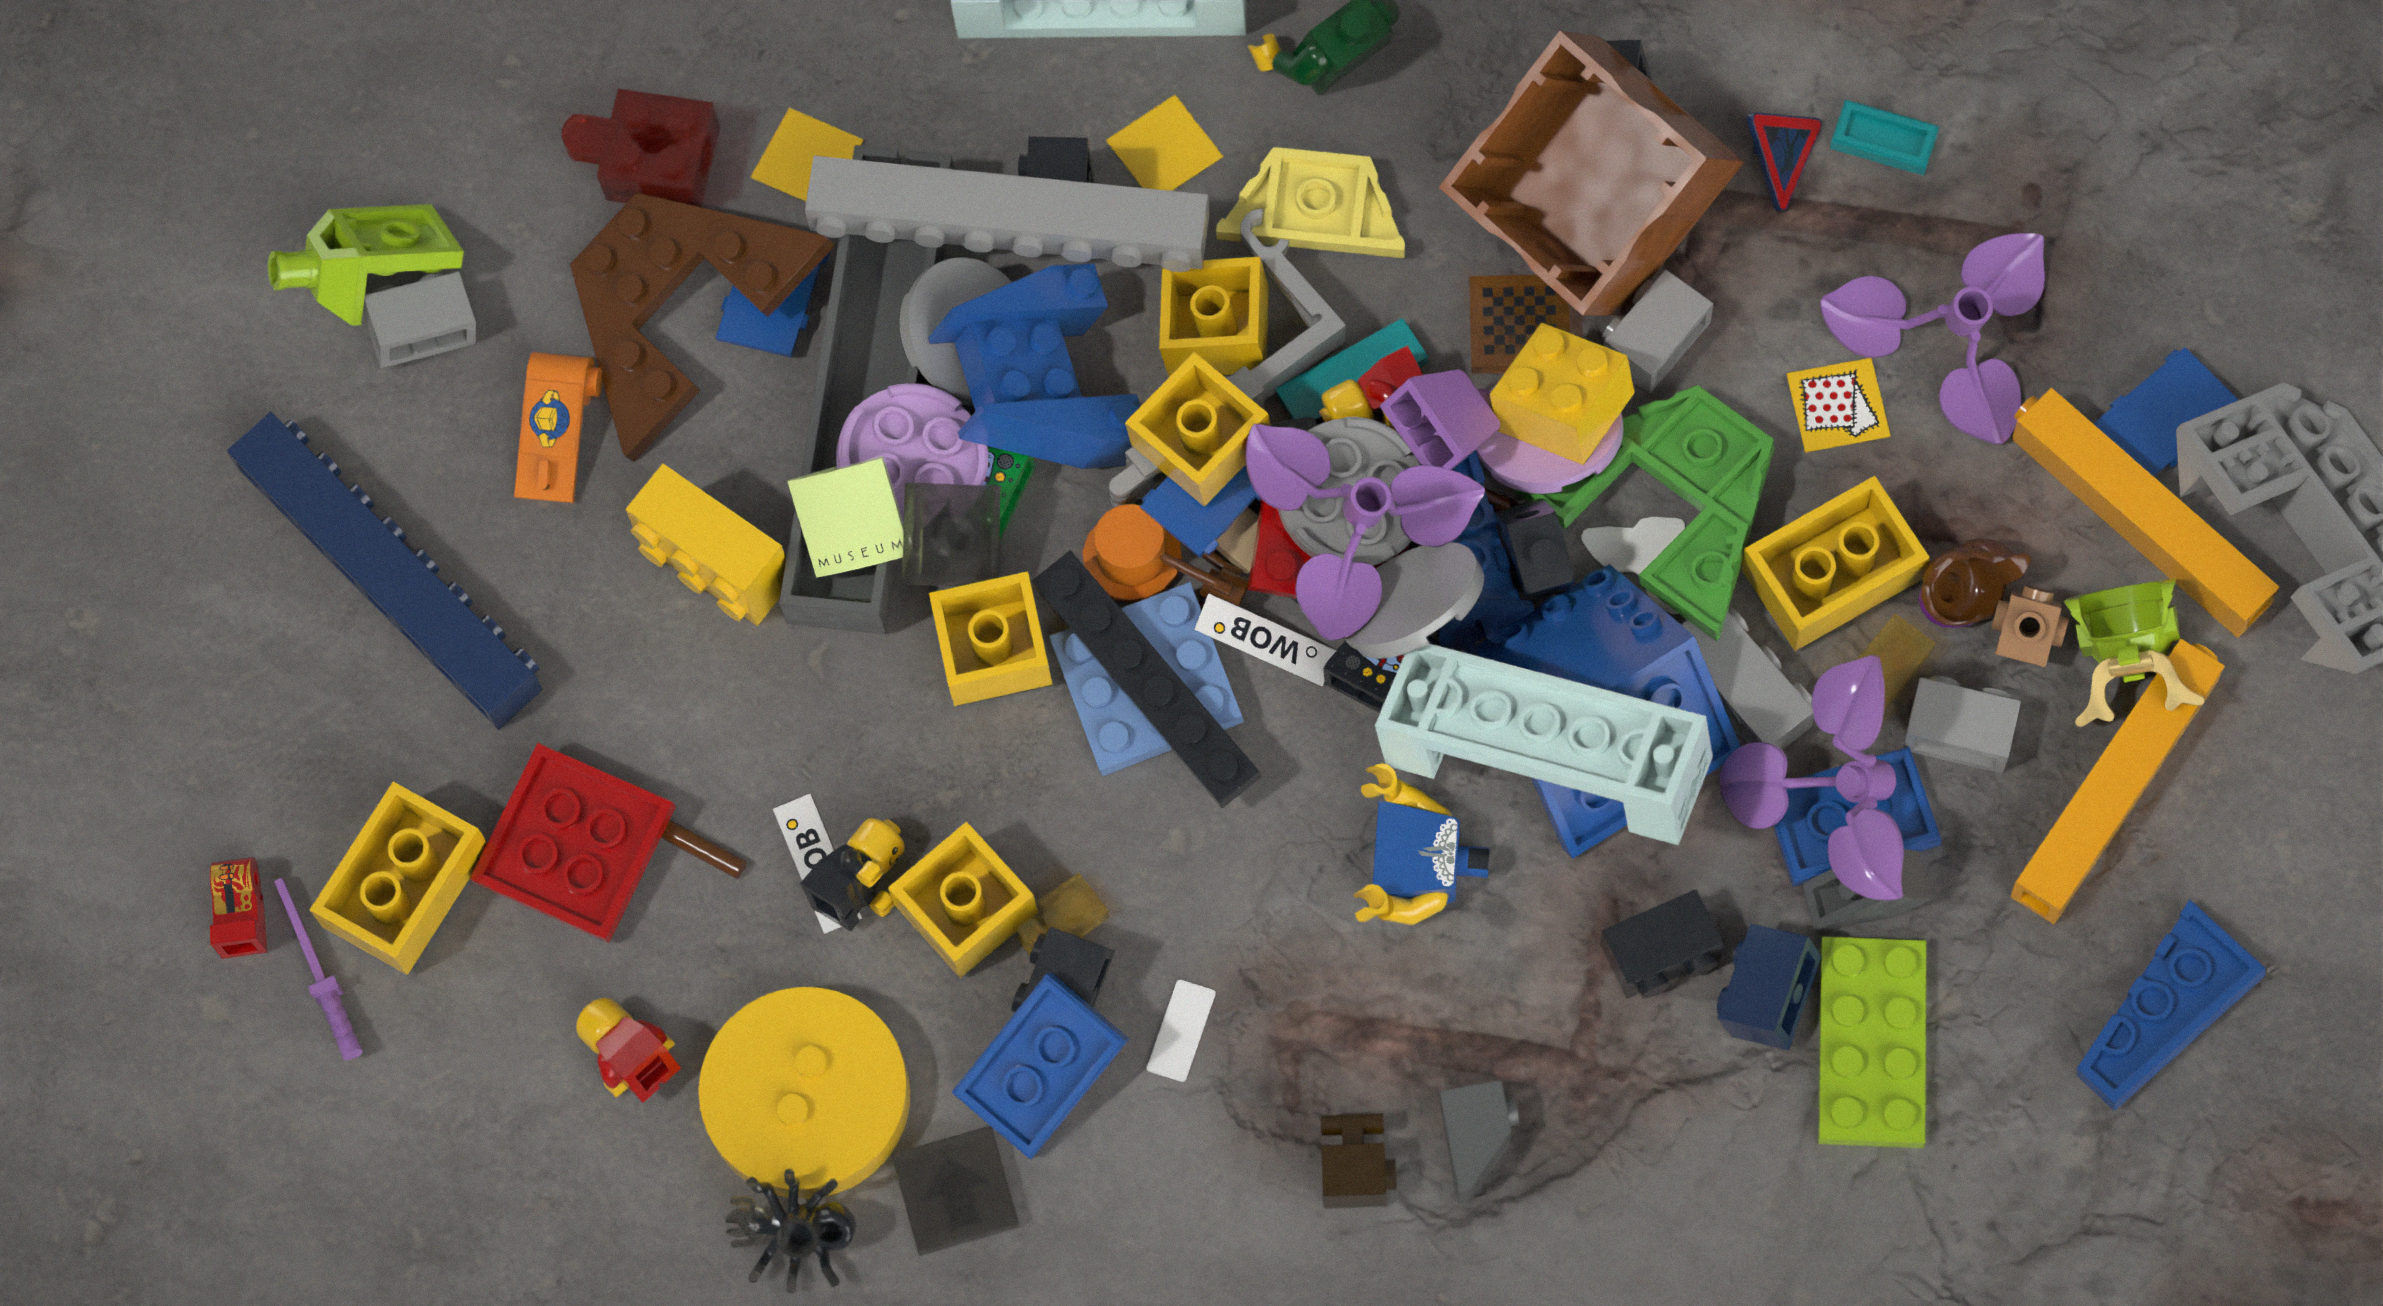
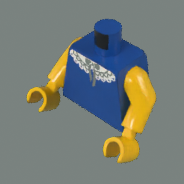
(1414, 853)

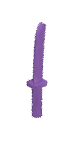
(325, 990)

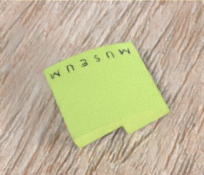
(849, 516)

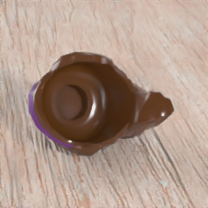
(1969, 582)

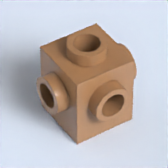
(2025, 644)

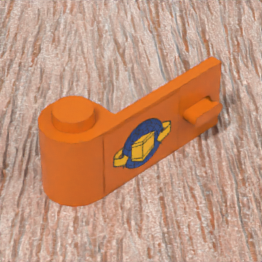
(552, 424)

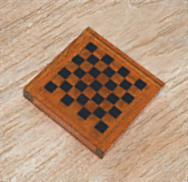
(1505, 316)

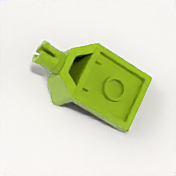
(364, 241)

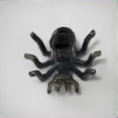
(797, 1231)

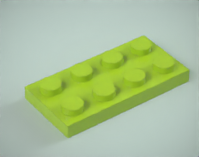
(1872, 1042)

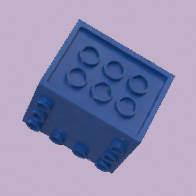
(1623, 643)

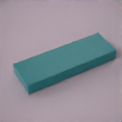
(1303, 393)

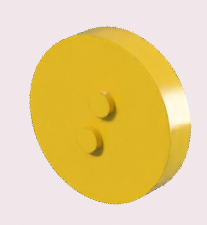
(804, 1088)

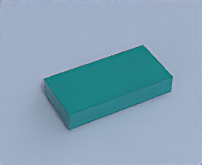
(1884, 137)

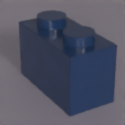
(1768, 986)

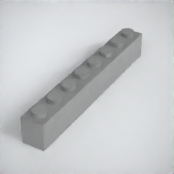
(1007, 213)

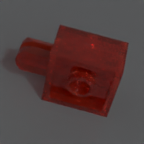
(633, 157)

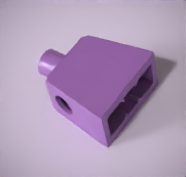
(1441, 417)

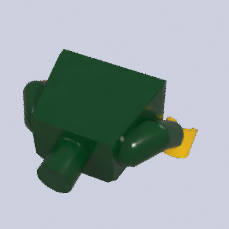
(1333, 45)

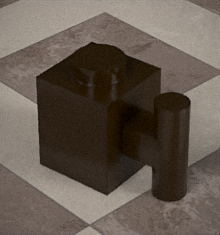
(1355, 1171)

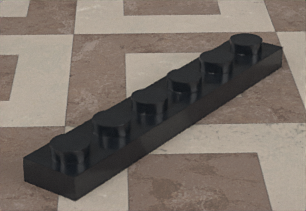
(1146, 679)

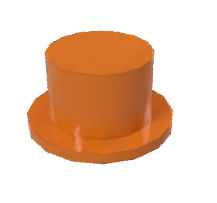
(1126, 554)

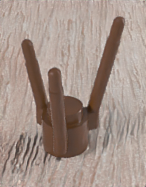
(1223, 584)

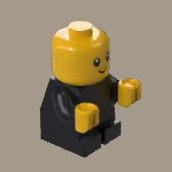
(850, 874)

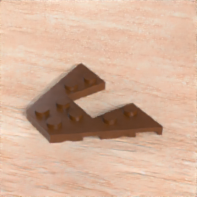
(640, 264)

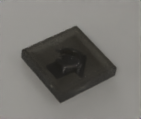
(950, 534)
(955, 1190)

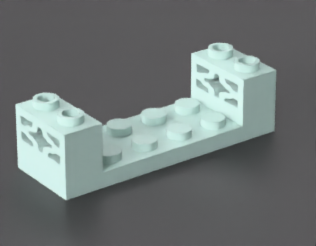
(1098, 18)
(1547, 731)

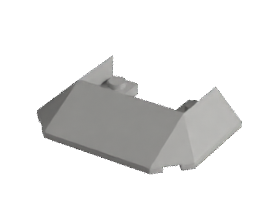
(2326, 487)

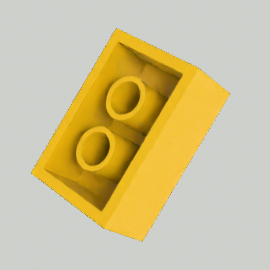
(707, 545)
(1834, 563)
(399, 878)

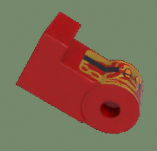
(237, 908)

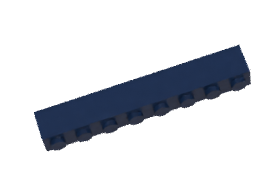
(386, 570)

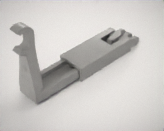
(1324, 336)

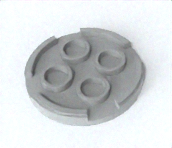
(928, 303)
(1356, 451)
(1418, 597)

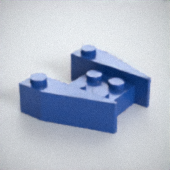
(1023, 373)

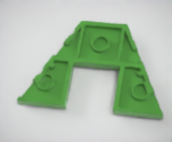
(1713, 464)

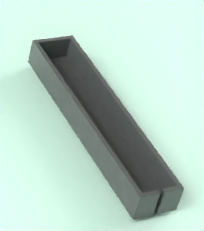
(857, 359)

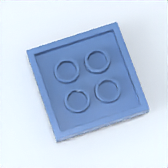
(1110, 720)

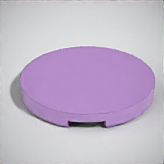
(916, 435)
(1538, 470)

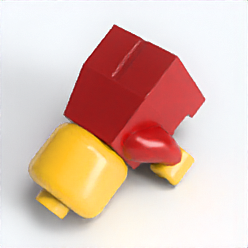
(1365, 395)
(628, 1050)

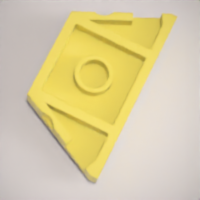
(1317, 204)

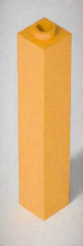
(2143, 511)
(2114, 786)

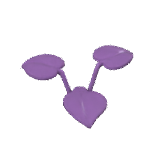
(1998, 277)
(1335, 592)
(1850, 705)

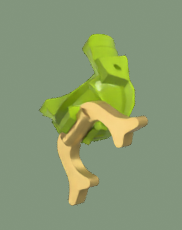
(2129, 635)

